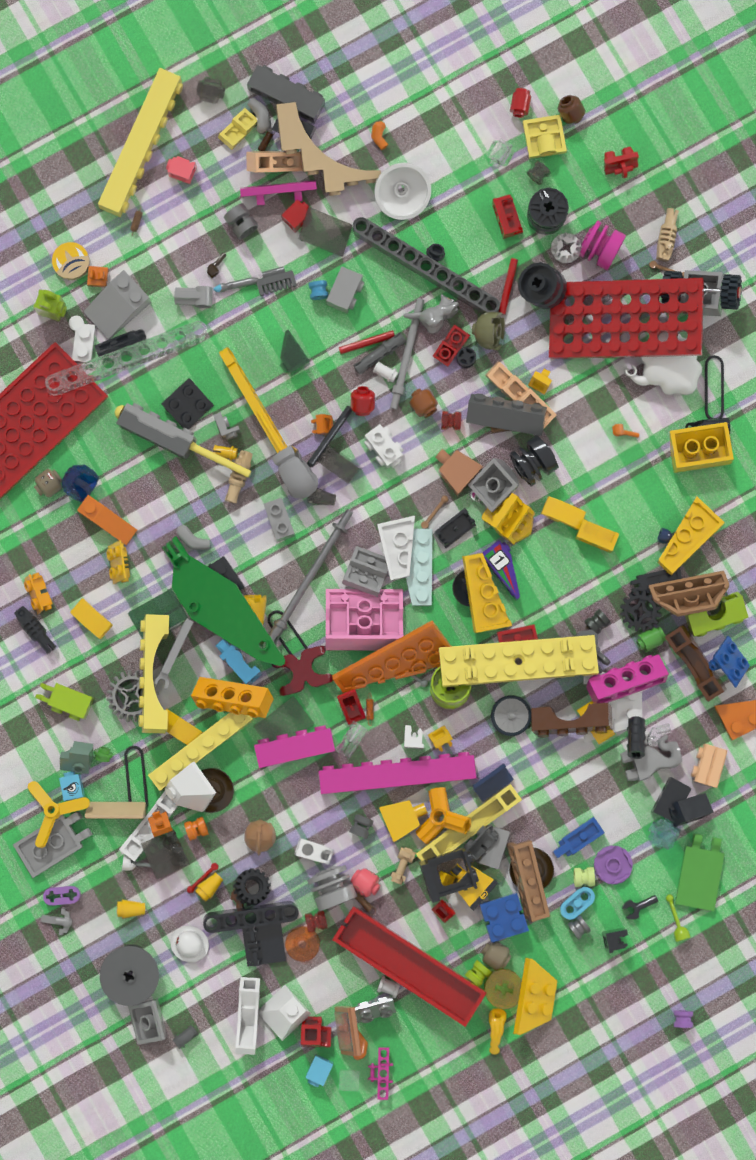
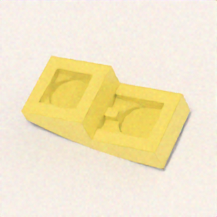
(238, 129)

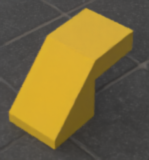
(181, 729)

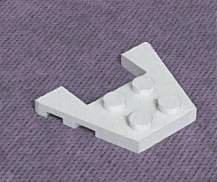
(621, 710)

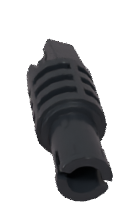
(34, 629)

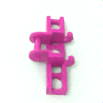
(381, 1079)

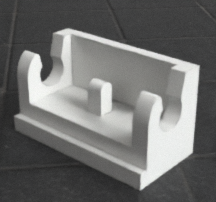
(413, 741)

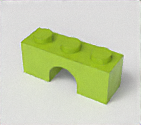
(732, 611)

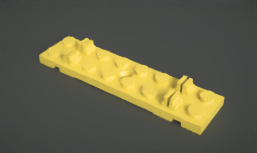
(539, 659)

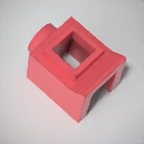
(181, 169)

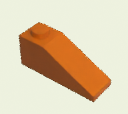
(107, 520)

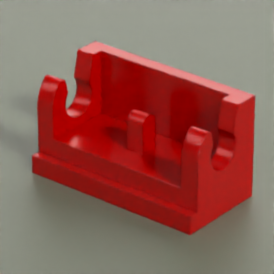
(507, 216)

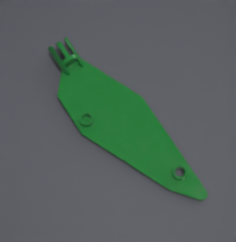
(219, 605)

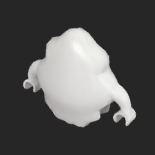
(671, 373)

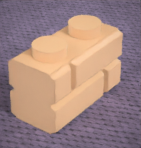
(709, 765)

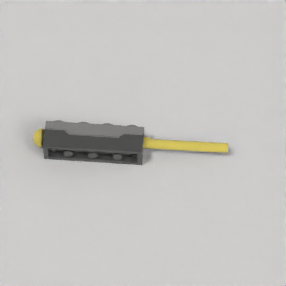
(167, 435)

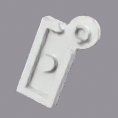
(83, 339)

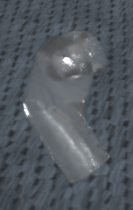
(656, 733)

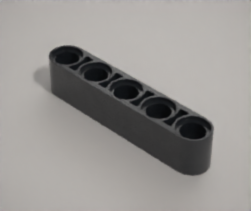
(259, 911)

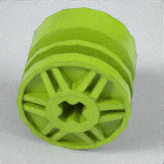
(448, 699)

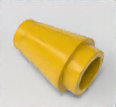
(208, 887)
(130, 909)

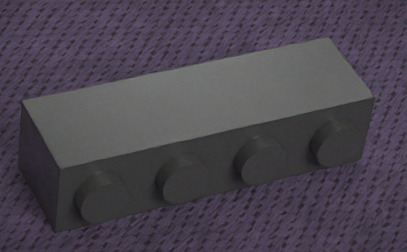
(281, 90)
(506, 414)

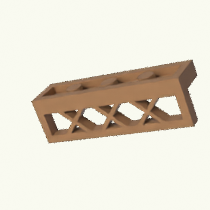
(528, 880)

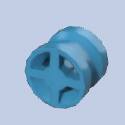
(318, 290)

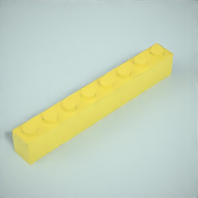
(140, 142)

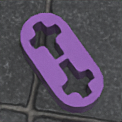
(62, 890)

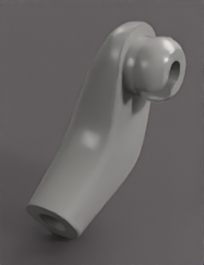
(262, 115)
(190, 540)

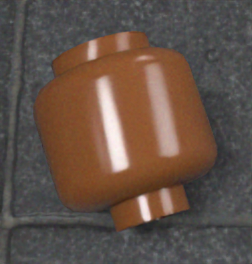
(423, 403)

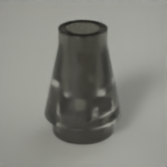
(321, 497)

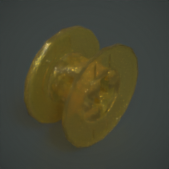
(495, 996)

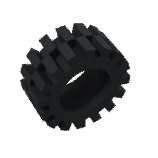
(243, 895)

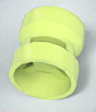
(584, 877)

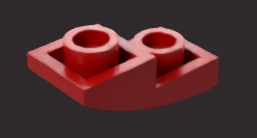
(451, 345)

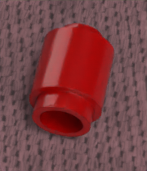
(520, 102)

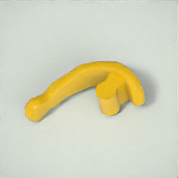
(497, 1019)

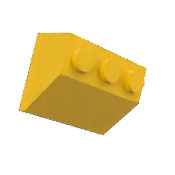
(700, 447)

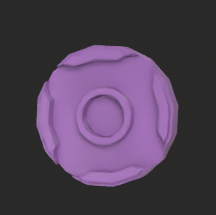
(613, 864)

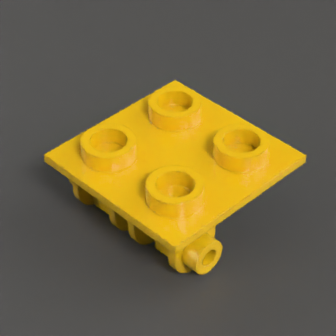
(116, 554)

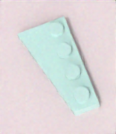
(420, 576)

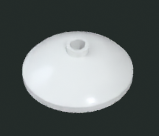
(411, 199)

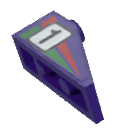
(501, 564)

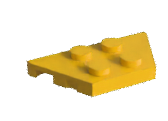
(535, 998)

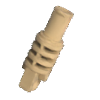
(667, 236)
(237, 480)

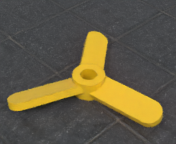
(60, 809)

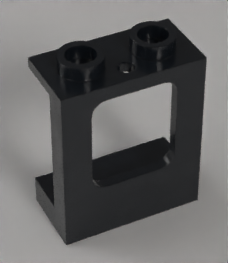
(432, 878)

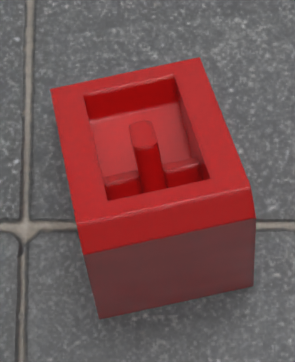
(351, 706)

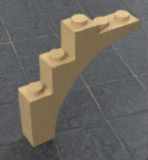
(313, 159)

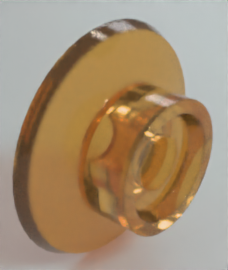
(292, 944)

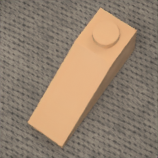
(273, 161)

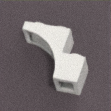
(247, 1016)

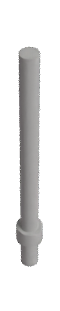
(398, 389)

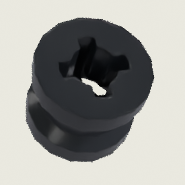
(465, 353)

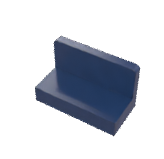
(492, 782)

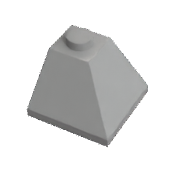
(494, 483)

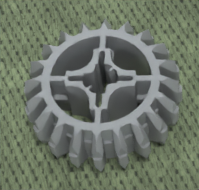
(128, 704)

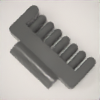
(273, 276)

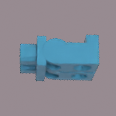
(236, 661)

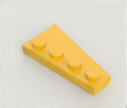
(692, 533)
(485, 604)

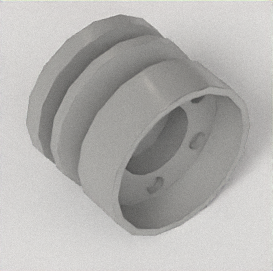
(332, 887)

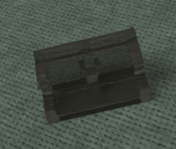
(339, 464)

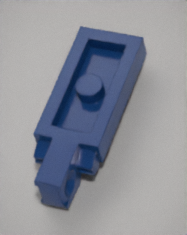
(579, 838)

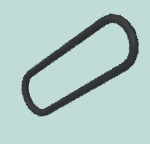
(706, 386)
(289, 623)
(143, 772)

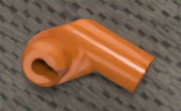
(376, 135)
(363, 1045)

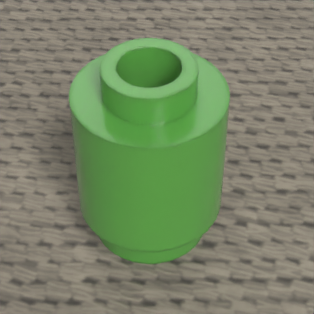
(651, 639)

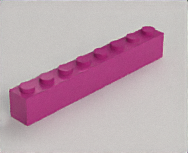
(397, 774)

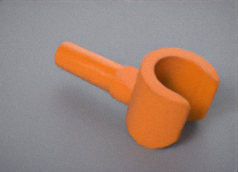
(618, 430)

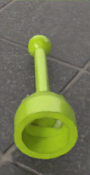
(680, 932)

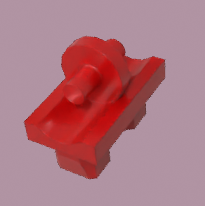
(620, 164)

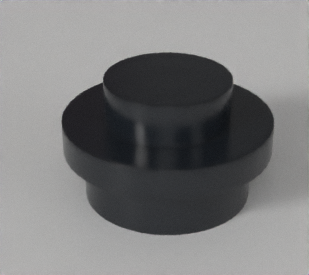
(436, 252)

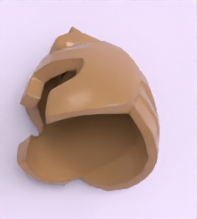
(260, 836)

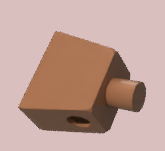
(457, 470)

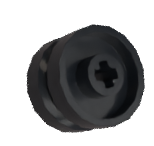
(542, 285)

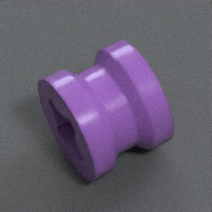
(683, 1018)

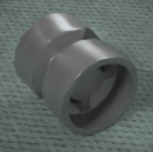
(238, 215)

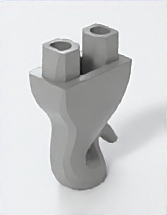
(653, 760)

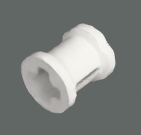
(388, 986)

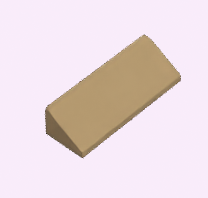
(116, 810)

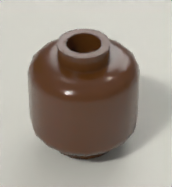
(571, 109)

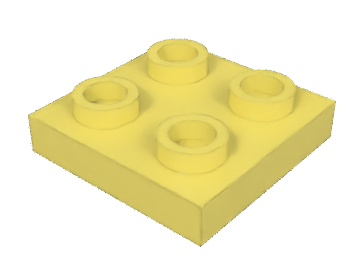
(544, 136)

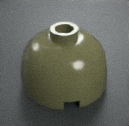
(489, 330)

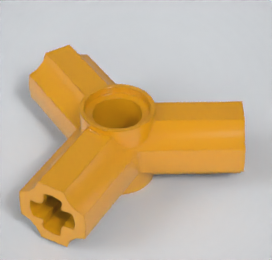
(451, 820)

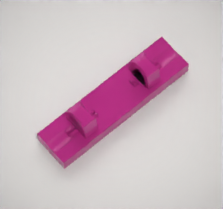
(296, 187)

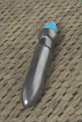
(235, 284)

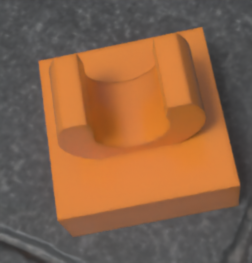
(97, 276)
(324, 424)
(159, 823)

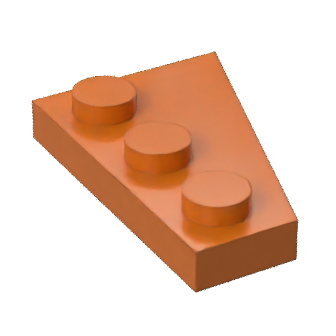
(738, 717)

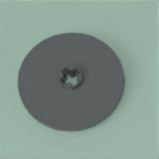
(126, 960)

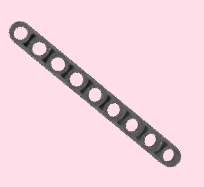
(420, 258)

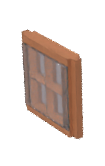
(347, 1030)

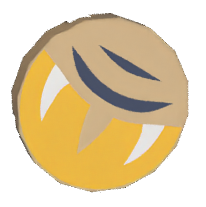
(70, 260)

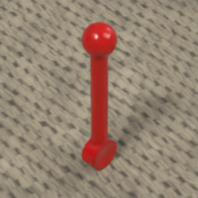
(190, 889)

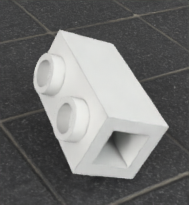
(387, 451)

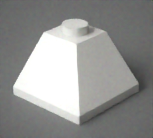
(190, 789)
(283, 1012)

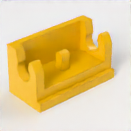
(597, 536)

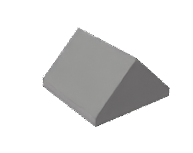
(148, 1022)

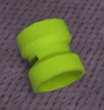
(478, 973)

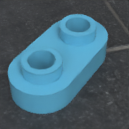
(577, 903)

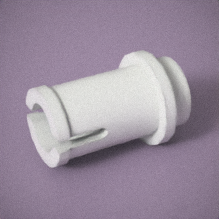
(385, 372)

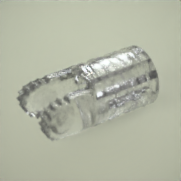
(353, 735)

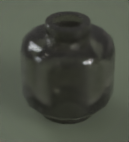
(210, 90)

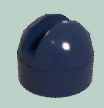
(664, 536)

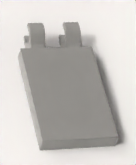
(173, 653)
(60, 845)

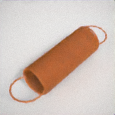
(369, 709)

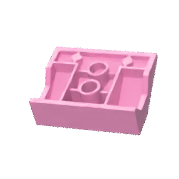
(363, 620)

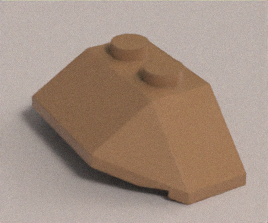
(691, 593)

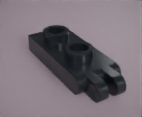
(120, 342)
(653, 578)

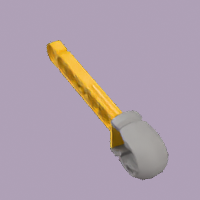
(293, 470)

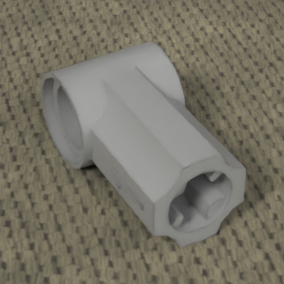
(199, 297)

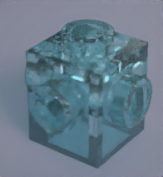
(663, 833)

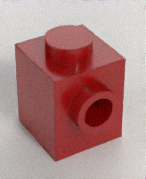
(295, 215)

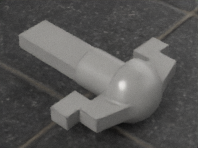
(66, 922)

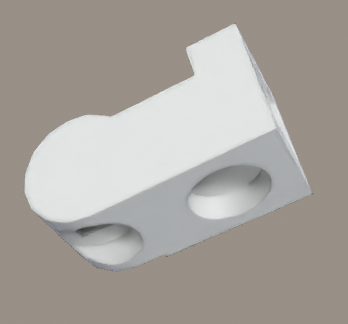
(313, 851)

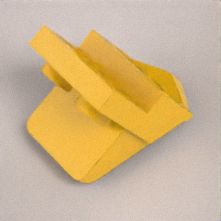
(511, 519)

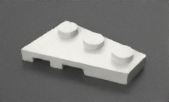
(397, 546)

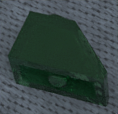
(292, 355)

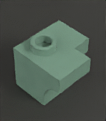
(78, 758)

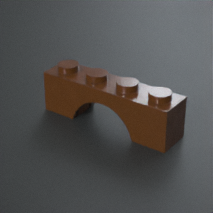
(691, 654)
(596, 718)

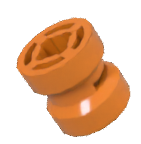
(193, 832)

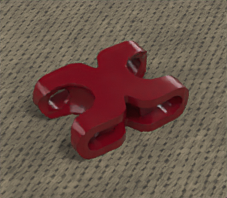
(303, 671)

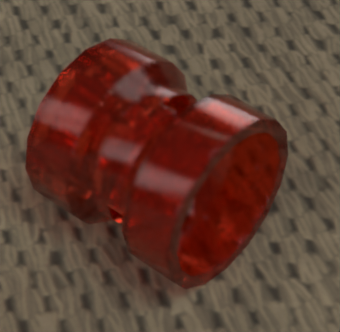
(451, 420)
(318, 921)

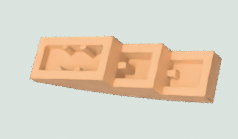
(516, 389)

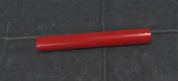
(508, 286)
(366, 342)

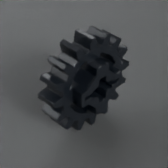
(632, 608)

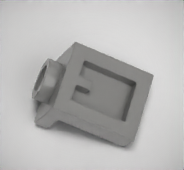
(223, 424)

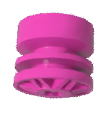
(602, 245)

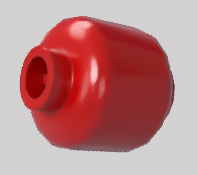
(362, 401)

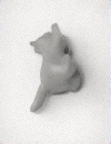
(433, 317)

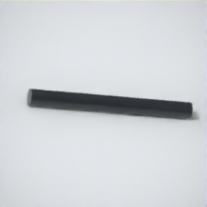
(329, 437)

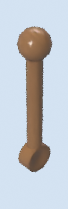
(653, 265)
(424, 524)

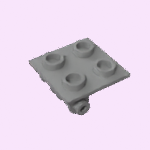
(384, 1008)

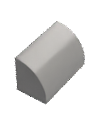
(493, 855)

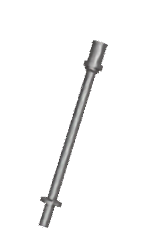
(281, 624)

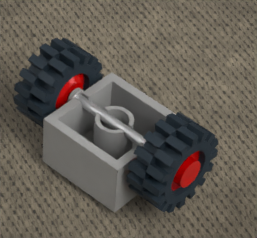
(720, 290)

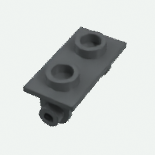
(485, 837)

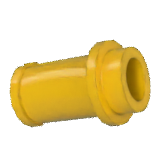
(226, 452)

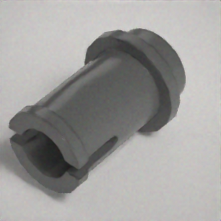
(186, 1036)

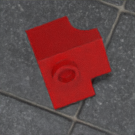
(315, 1034)

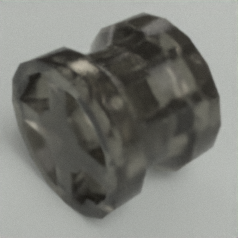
(538, 172)

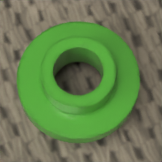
(103, 754)

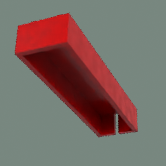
(410, 966)

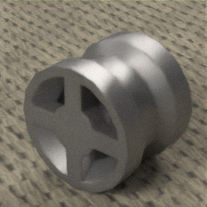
(579, 927)

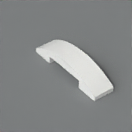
(143, 833)

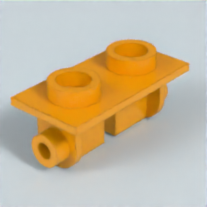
(34, 586)

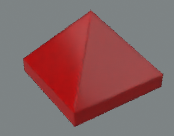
(443, 910)

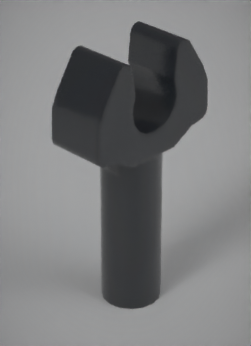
(639, 906)

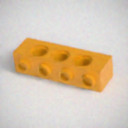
(232, 697)

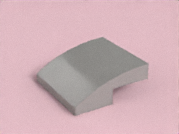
(366, 571)

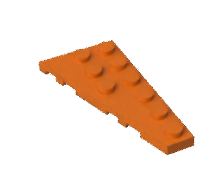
(397, 660)

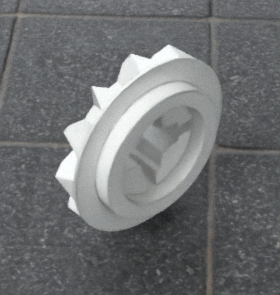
(565, 256)

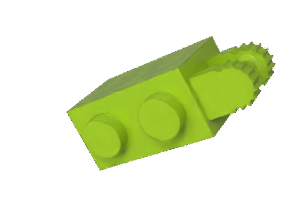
(67, 700)

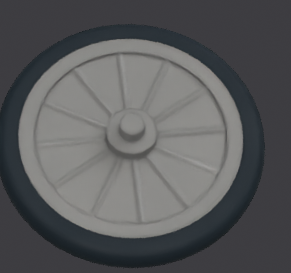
(511, 715)

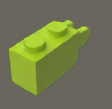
(50, 305)

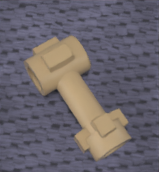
(406, 855)

